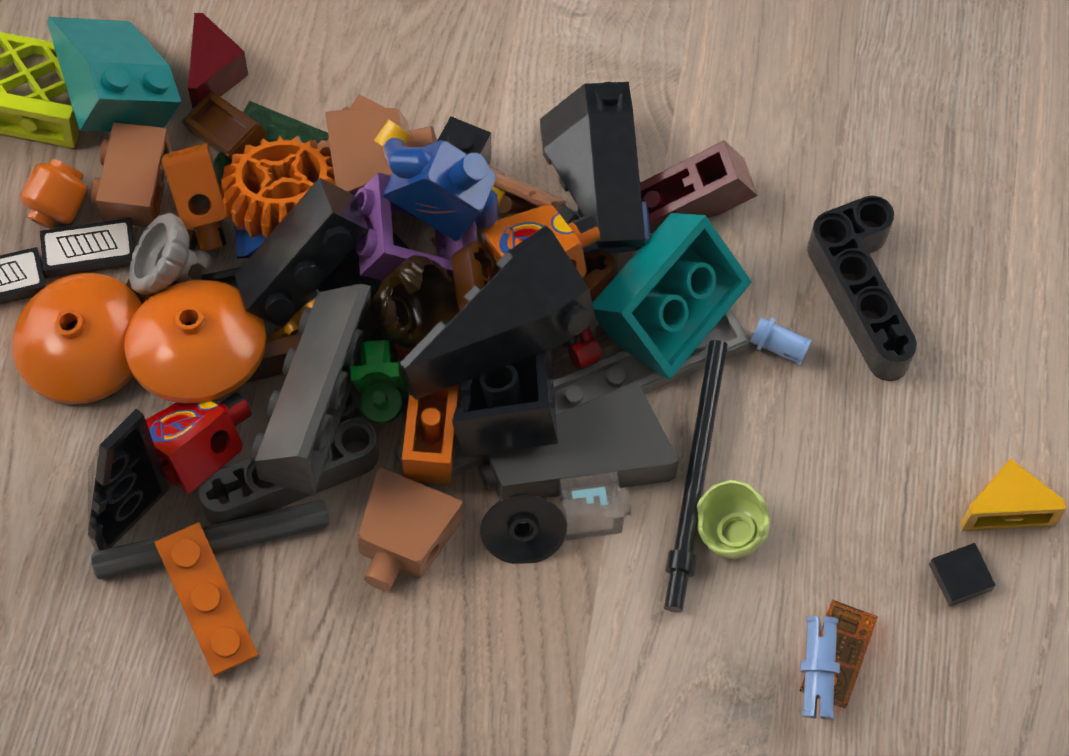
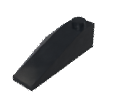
(596, 157)
(519, 313)
(123, 482)

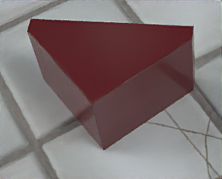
(214, 61)

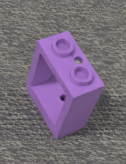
(376, 249)

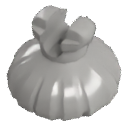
(163, 256)

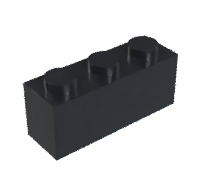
(301, 252)

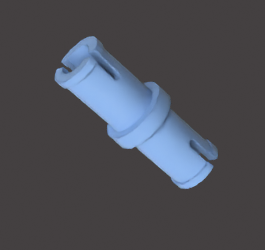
(820, 667)

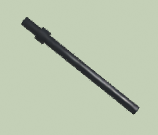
(682, 560)

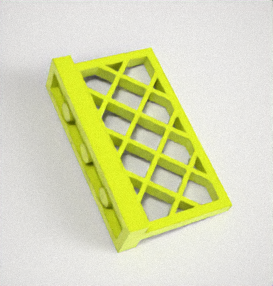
(34, 115)

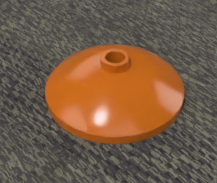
(196, 359)
(80, 362)

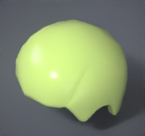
(733, 519)

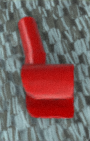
(586, 351)

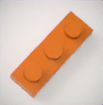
(206, 599)

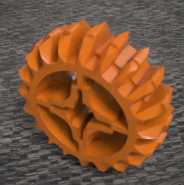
(271, 180)

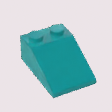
(113, 74)

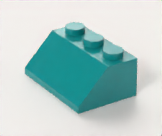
(671, 293)

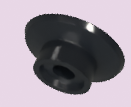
(523, 542)

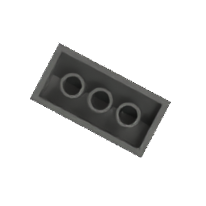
(315, 389)

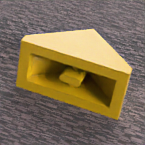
(1014, 501)

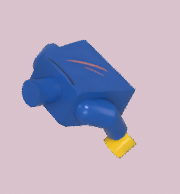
(439, 183)

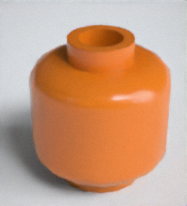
(53, 193)

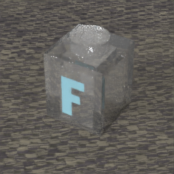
(593, 505)

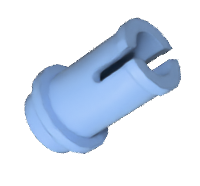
(780, 340)

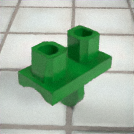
(379, 382)

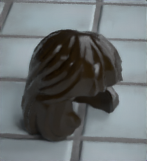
(414, 301)

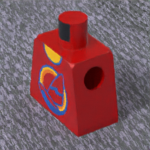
(197, 438)

